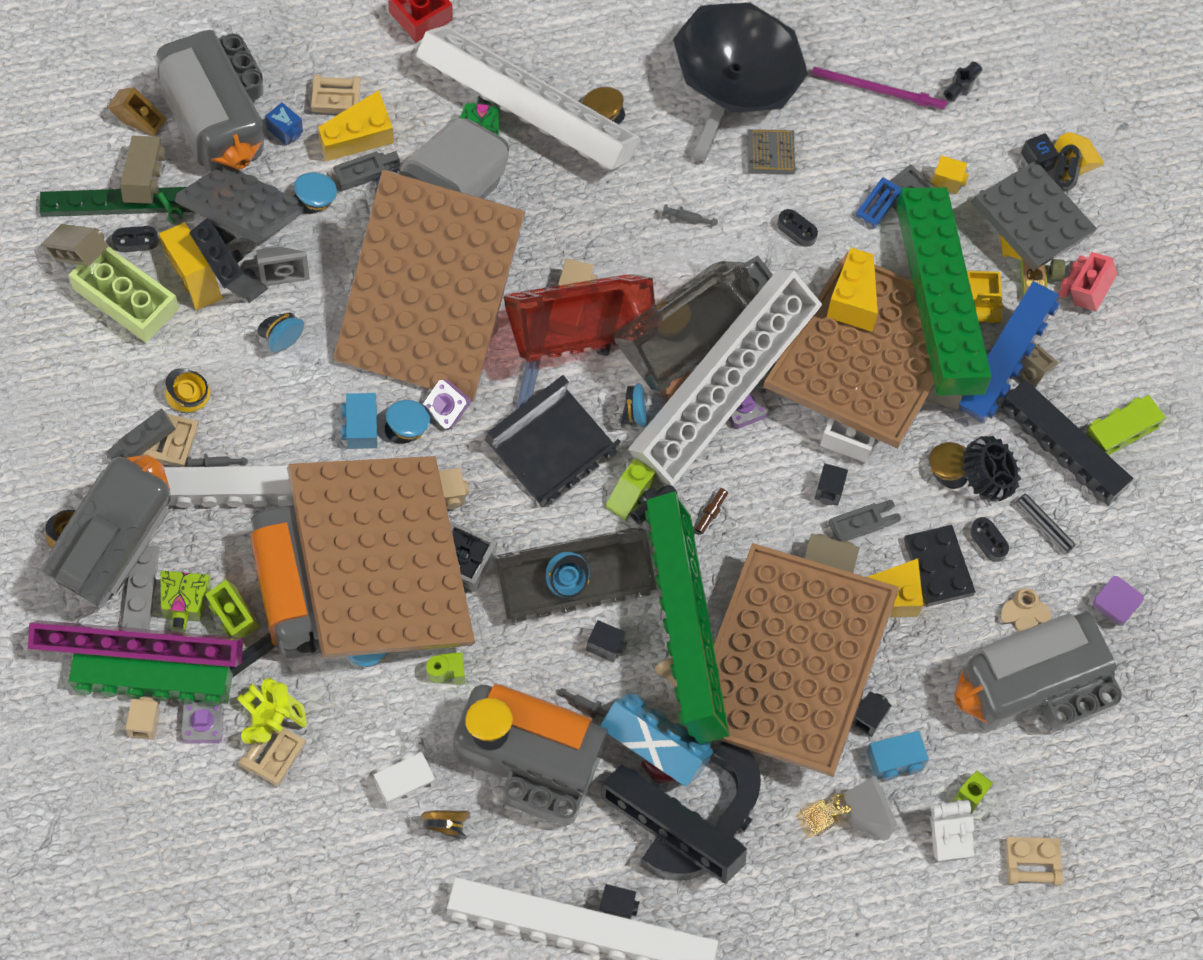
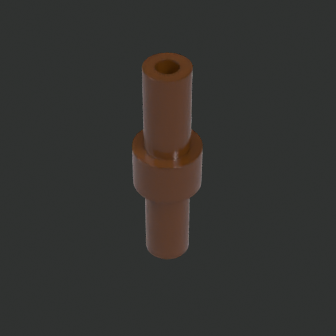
(711, 510)

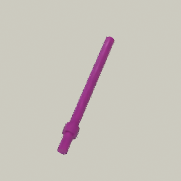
(922, 99)

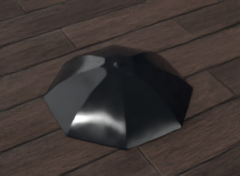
(740, 57)

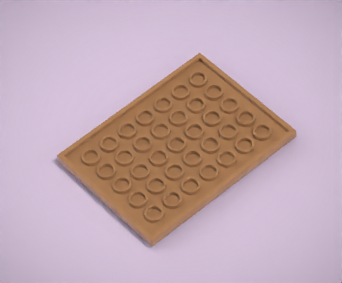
(428, 284)
(860, 375)
(379, 556)
(798, 656)

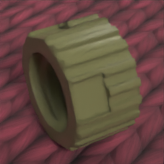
(1057, 269)

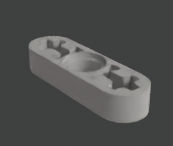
(709, 133)

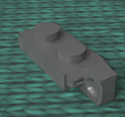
(364, 168)
(143, 436)

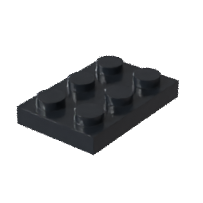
(941, 565)

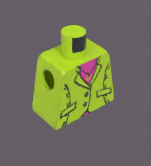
(183, 597)

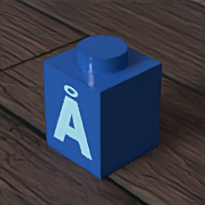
(284, 124)

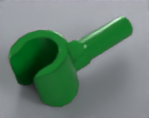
(169, 208)

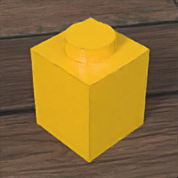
(950, 174)

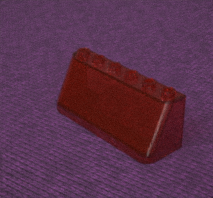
(576, 314)

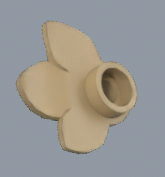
(1025, 615)

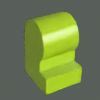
(446, 667)
(974, 789)

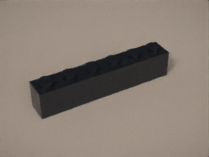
(1066, 443)
(674, 823)

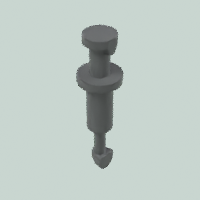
(686, 215)
(215, 461)
(594, 708)

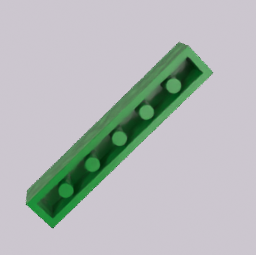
(150, 679)

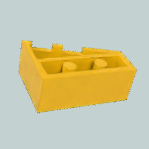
(357, 129)
(191, 266)
(855, 292)
(907, 578)

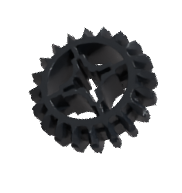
(990, 468)

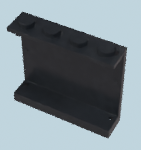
(551, 443)

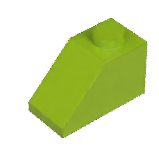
(630, 488)

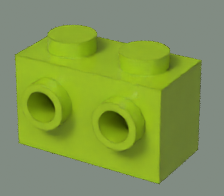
(232, 609)

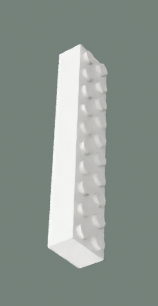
(527, 97)
(725, 376)

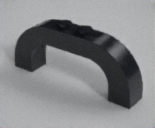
(741, 765)

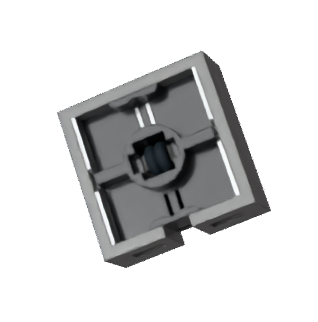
(473, 554)

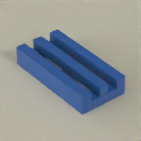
(868, 217)

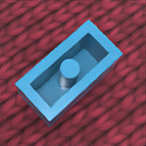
(361, 420)
(897, 756)

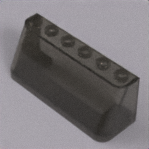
(686, 323)
(617, 567)

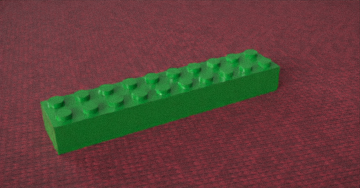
(943, 292)
(686, 619)

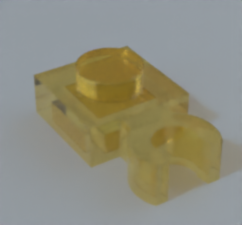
(823, 814)

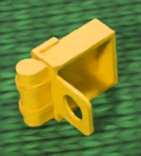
(987, 295)

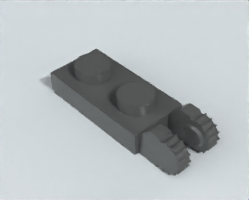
(863, 521)

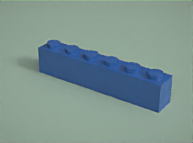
(1011, 348)

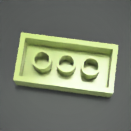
(125, 294)

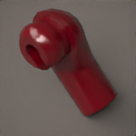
(656, 774)

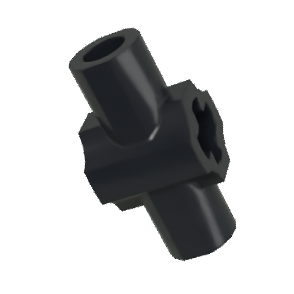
(962, 81)
(638, 512)

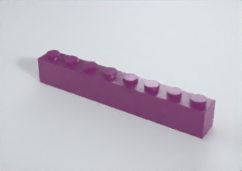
(135, 643)

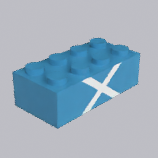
(657, 738)

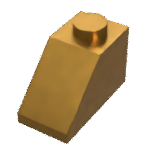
(136, 111)

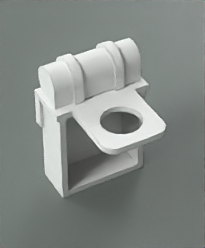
(952, 830)

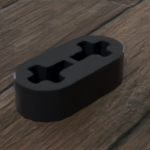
(1073, 168)
(797, 227)
(135, 239)
(990, 539)

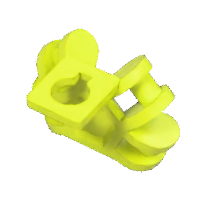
(270, 713)

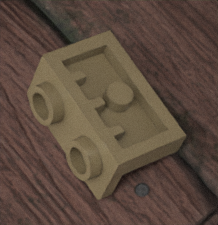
(1037, 366)

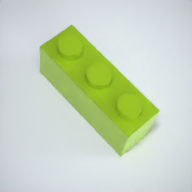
(1126, 425)

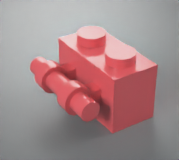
(1089, 280)

